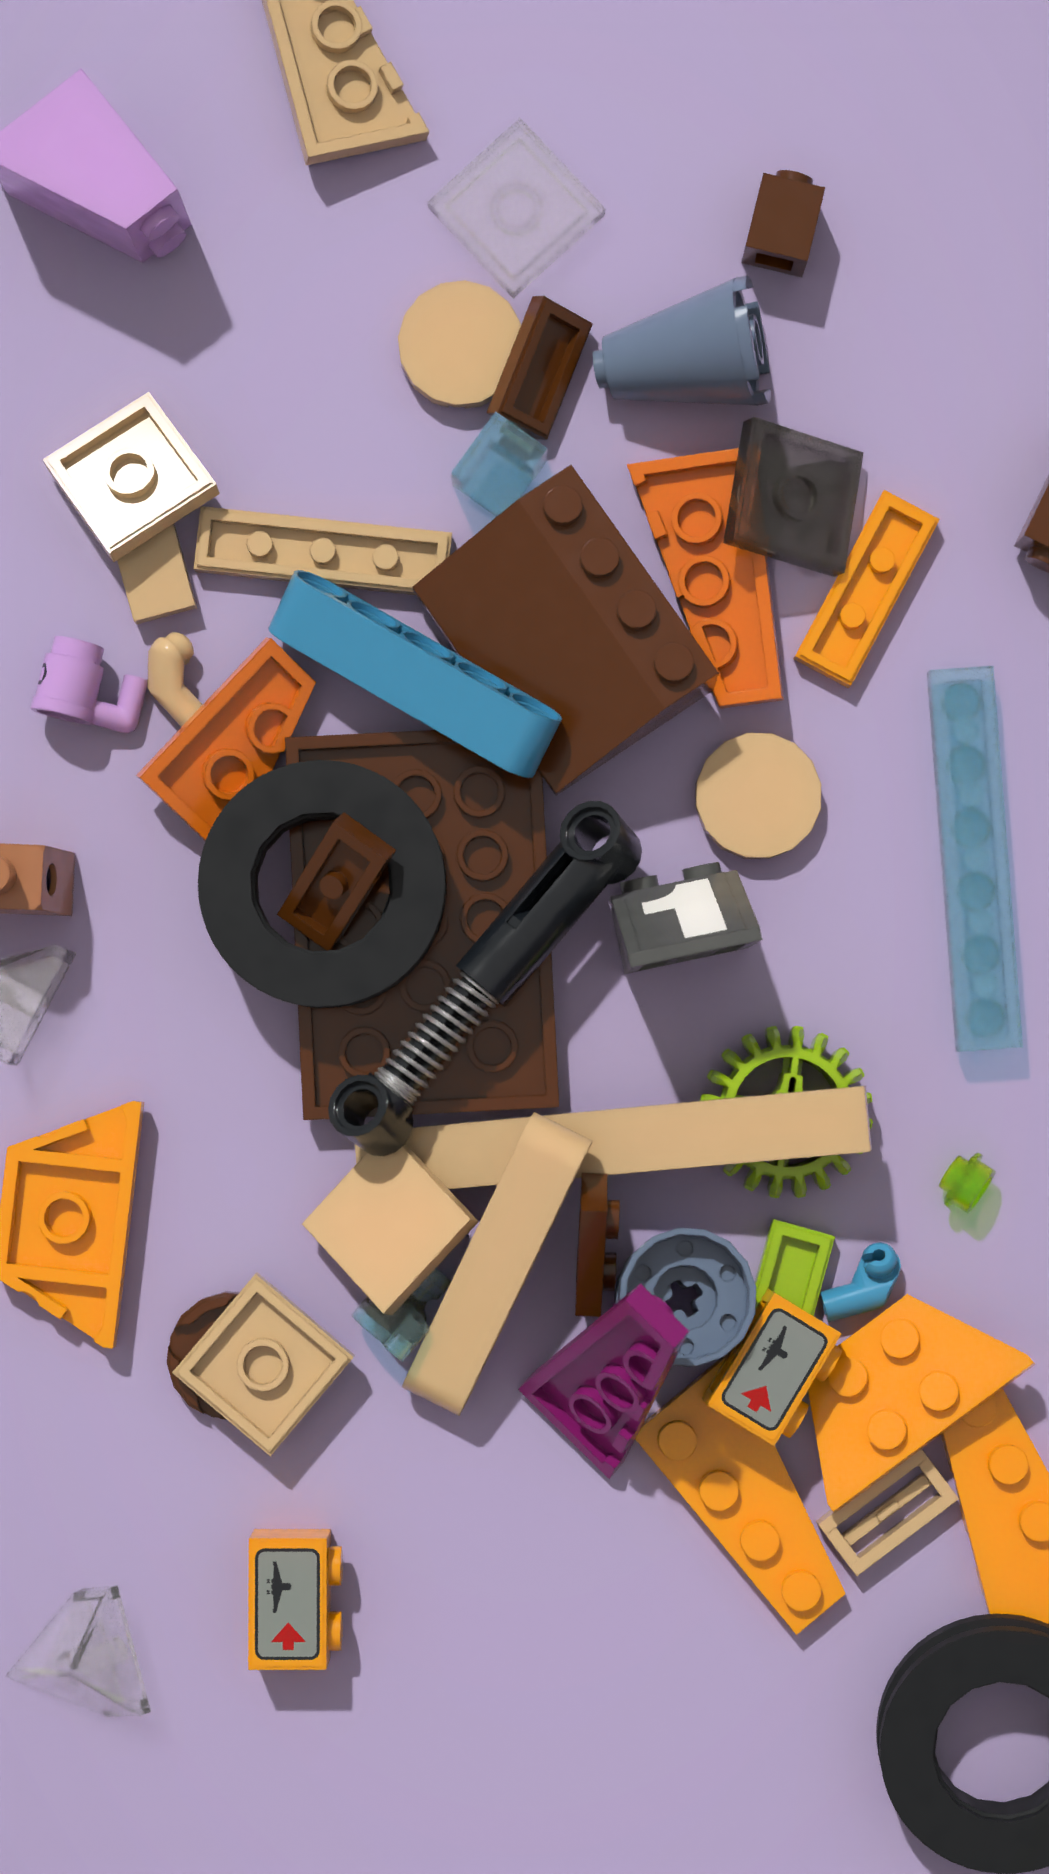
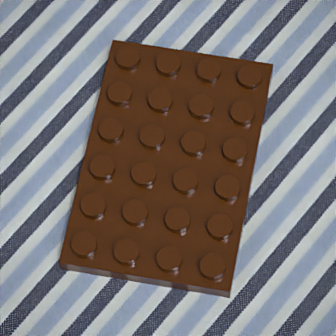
(490, 846)

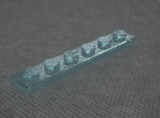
(974, 858)

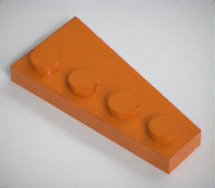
(717, 584)

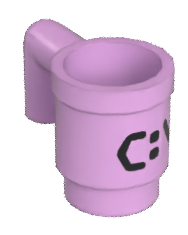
(72, 684)

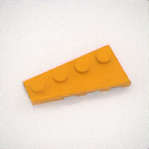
(744, 1500)
(1003, 1507)

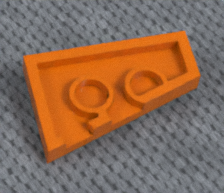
(230, 737)

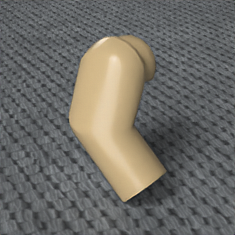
(166, 676)

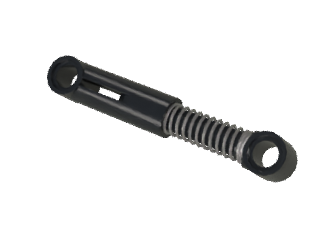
(491, 973)

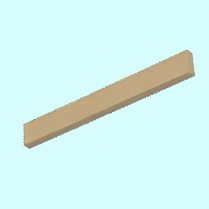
(661, 1135)

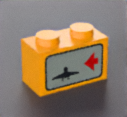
(773, 1369)
(292, 1599)

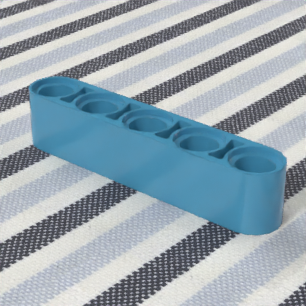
(415, 674)

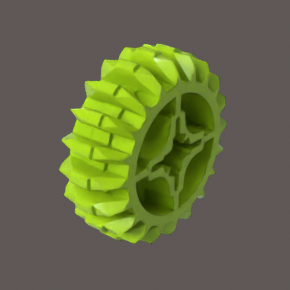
(793, 1058)

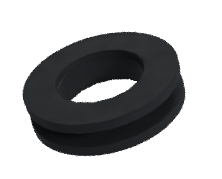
(231, 892)
(922, 1688)

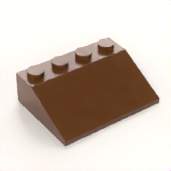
(573, 621)

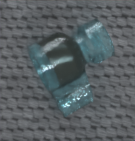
(408, 1325)

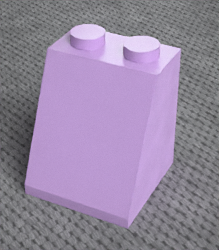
(91, 172)

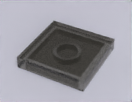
(793, 497)

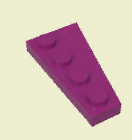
(609, 1377)

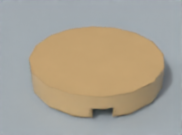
(457, 343)
(758, 795)

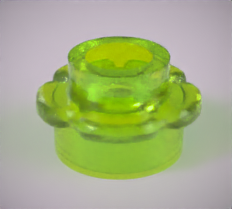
(966, 1182)

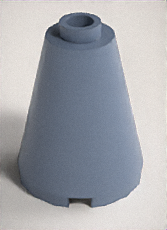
(690, 352)

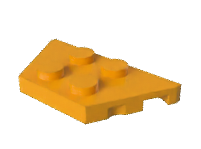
(71, 1218)
(901, 1389)

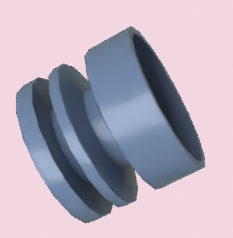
(716, 1273)

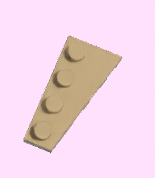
(339, 81)

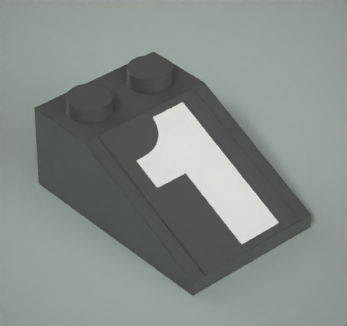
(683, 918)

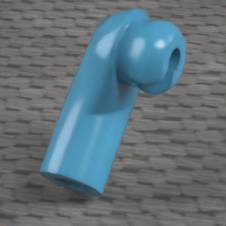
(869, 1286)

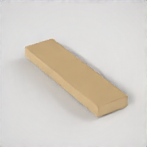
(338, 551)

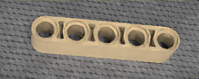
(496, 1263)

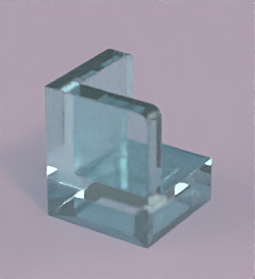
(499, 465)

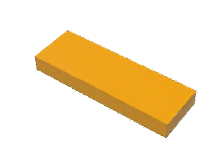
(867, 589)

